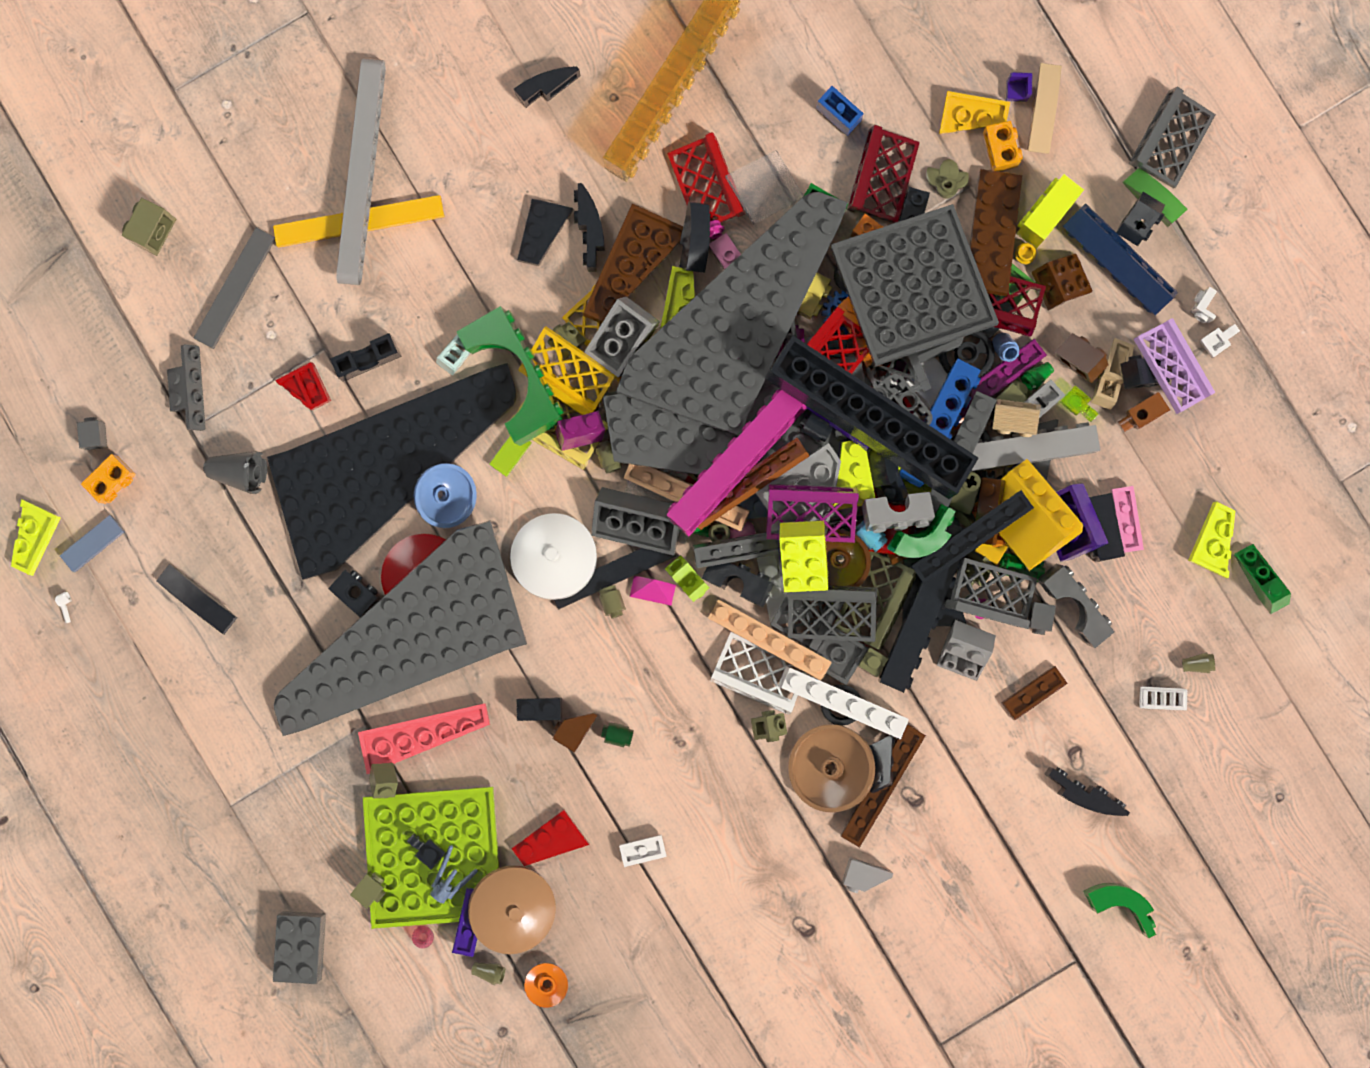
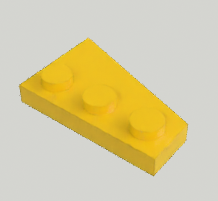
(971, 112)

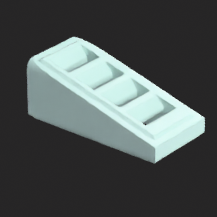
(445, 364)

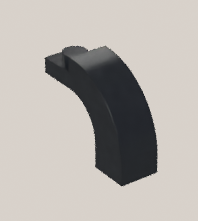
(887, 476)

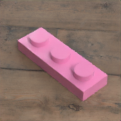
(1127, 518)

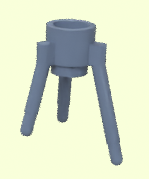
(442, 889)

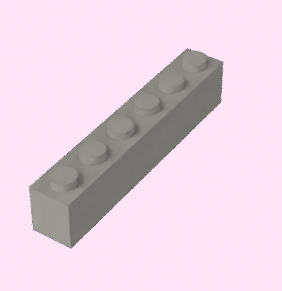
(1038, 448)

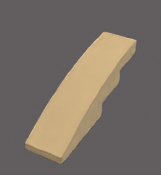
(1044, 108)

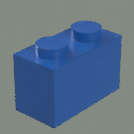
(839, 110)

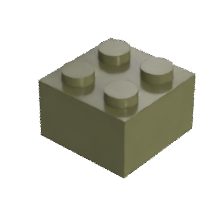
(148, 226)

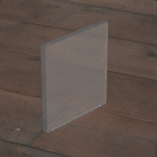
(764, 187)

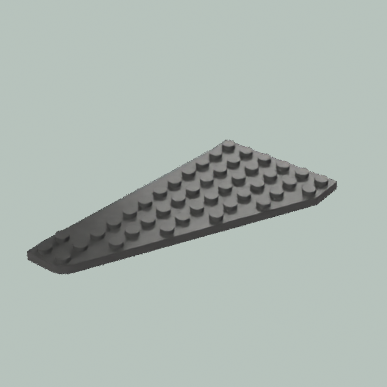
(727, 337)

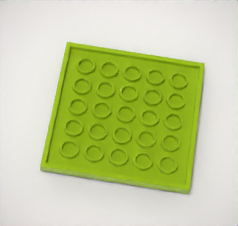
(447, 817)

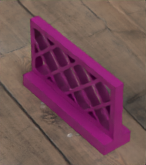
(815, 494)

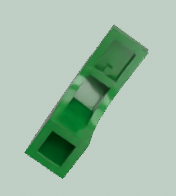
(1113, 894)

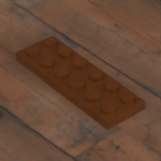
(995, 228)

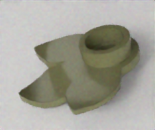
(947, 176)

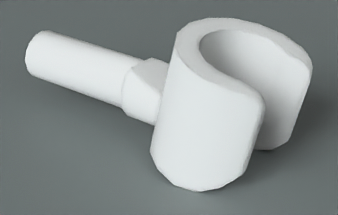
(61, 600)

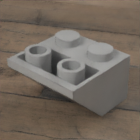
(966, 650)

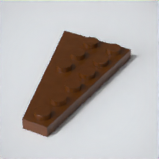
(637, 251)

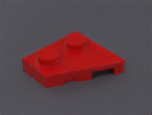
(306, 386)

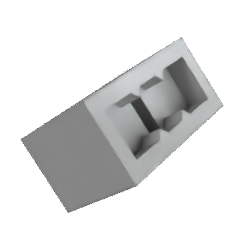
(1046, 396)

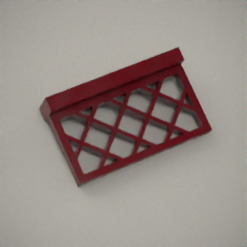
(866, 168)
(1019, 323)

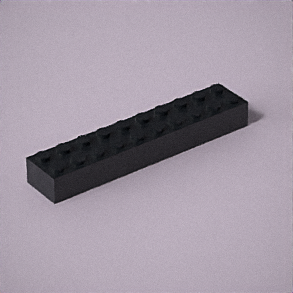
(871, 418)

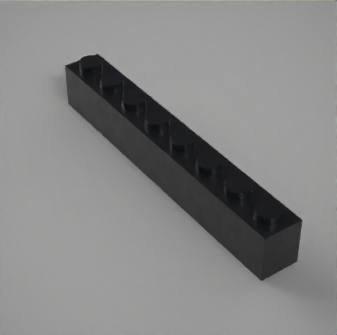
(917, 626)

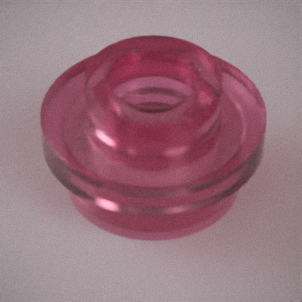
(416, 937)

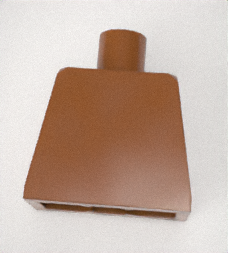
(1152, 407)

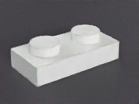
(642, 850)

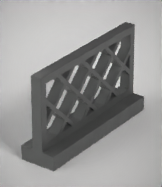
(1160, 124)
(916, 373)
(837, 594)
(983, 609)
(820, 627)

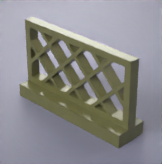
(893, 606)

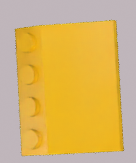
(1044, 527)

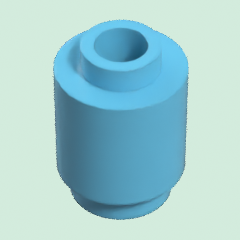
(872, 540)

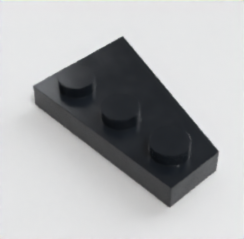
(541, 228)

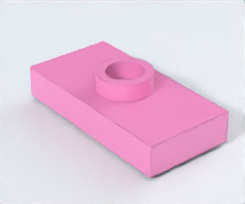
(724, 250)

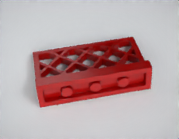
(720, 170)
(826, 333)

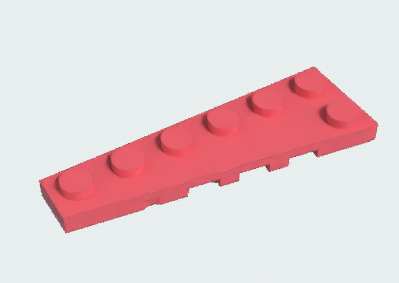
(415, 736)

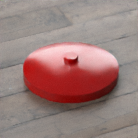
(405, 557)

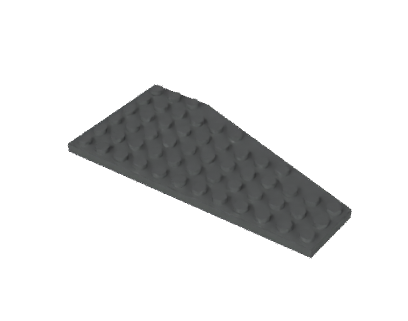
(668, 441)

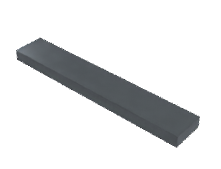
(234, 288)

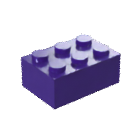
(1092, 534)

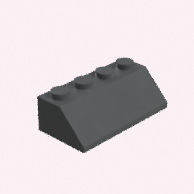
(634, 521)

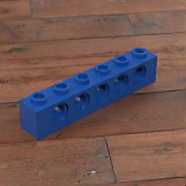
(959, 372)

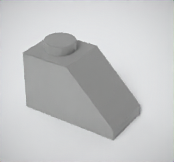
(864, 876)

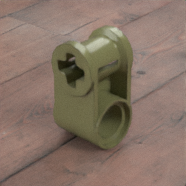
(967, 497)

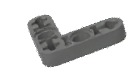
(884, 388)

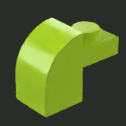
(687, 578)

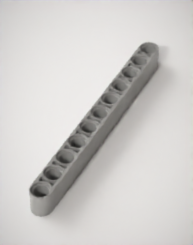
(361, 172)

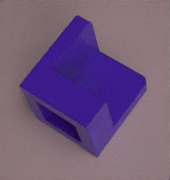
(1019, 87)

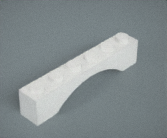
(843, 702)

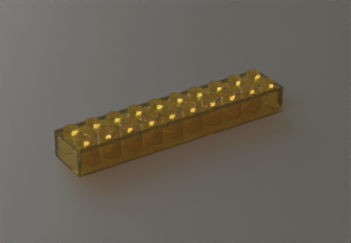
(668, 87)

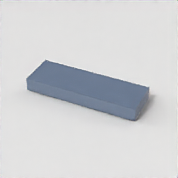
(92, 543)

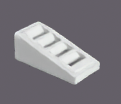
(1182, 698)

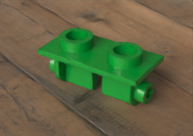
(1014, 564)

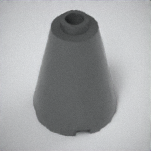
(238, 470)

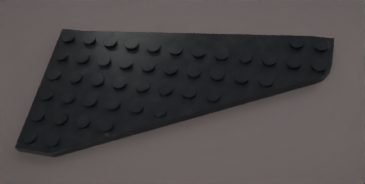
(364, 474)

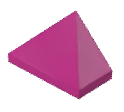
(652, 590)

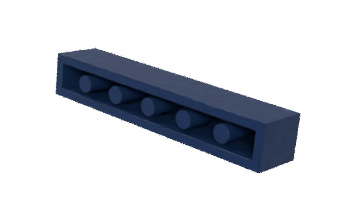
(1120, 259)

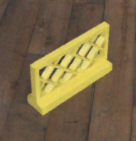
(572, 455)

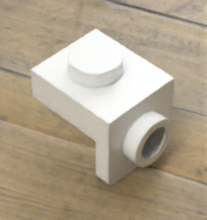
(1202, 300)

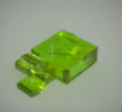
(1077, 401)

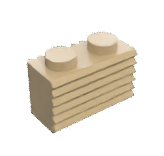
(1016, 417)

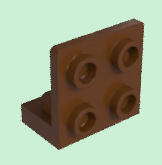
(1063, 280)

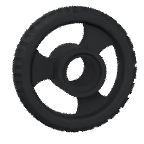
(984, 346)

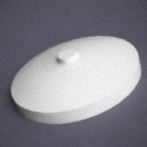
(553, 556)

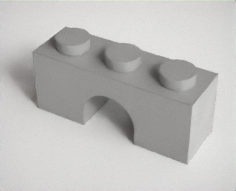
(880, 516)

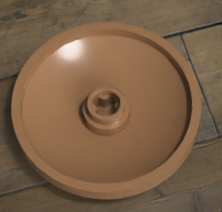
(831, 768)
(511, 909)

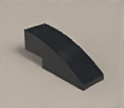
(546, 84)
(695, 237)

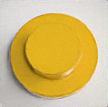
(1025, 253)

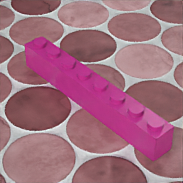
(735, 462)

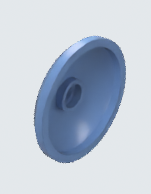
(457, 498)

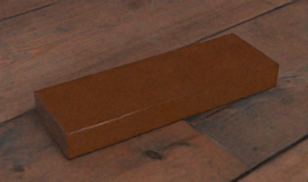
(1034, 693)

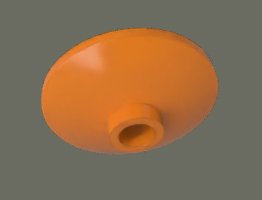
(542, 995)

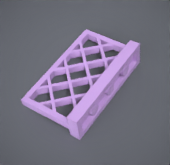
(1182, 363)

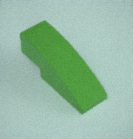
(1143, 182)

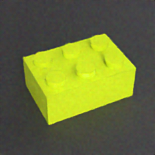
(1048, 210)
(804, 556)

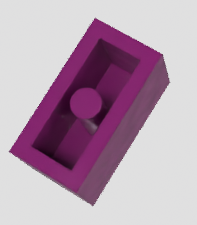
(579, 431)

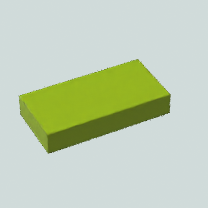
(509, 456)

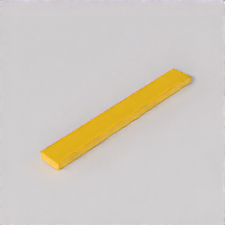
(379, 218)

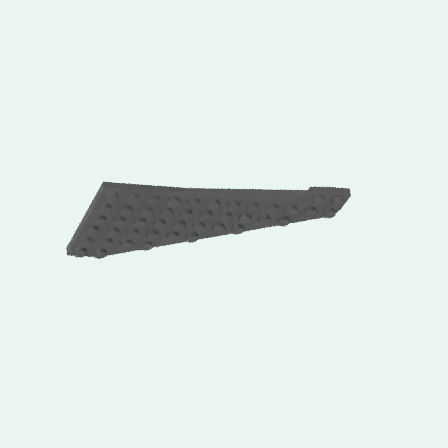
(428, 625)

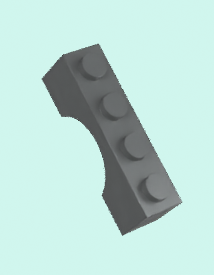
(1091, 625)

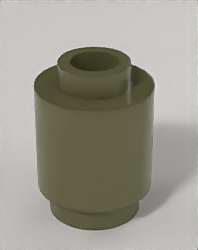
(605, 457)
(612, 602)

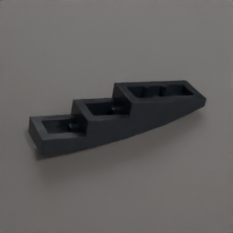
(196, 599)

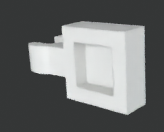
(1218, 341)

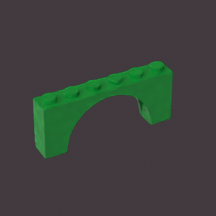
(539, 408)

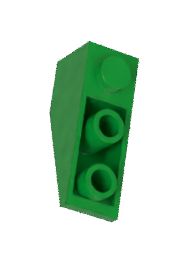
(1263, 579)

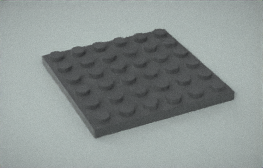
(914, 285)

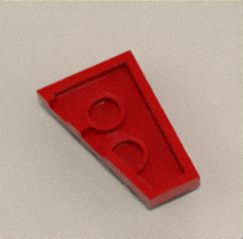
(551, 839)

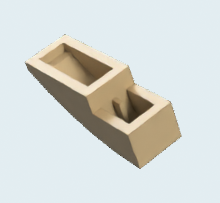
(1111, 378)

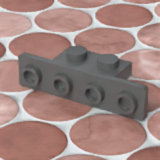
(186, 388)

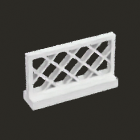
(747, 688)

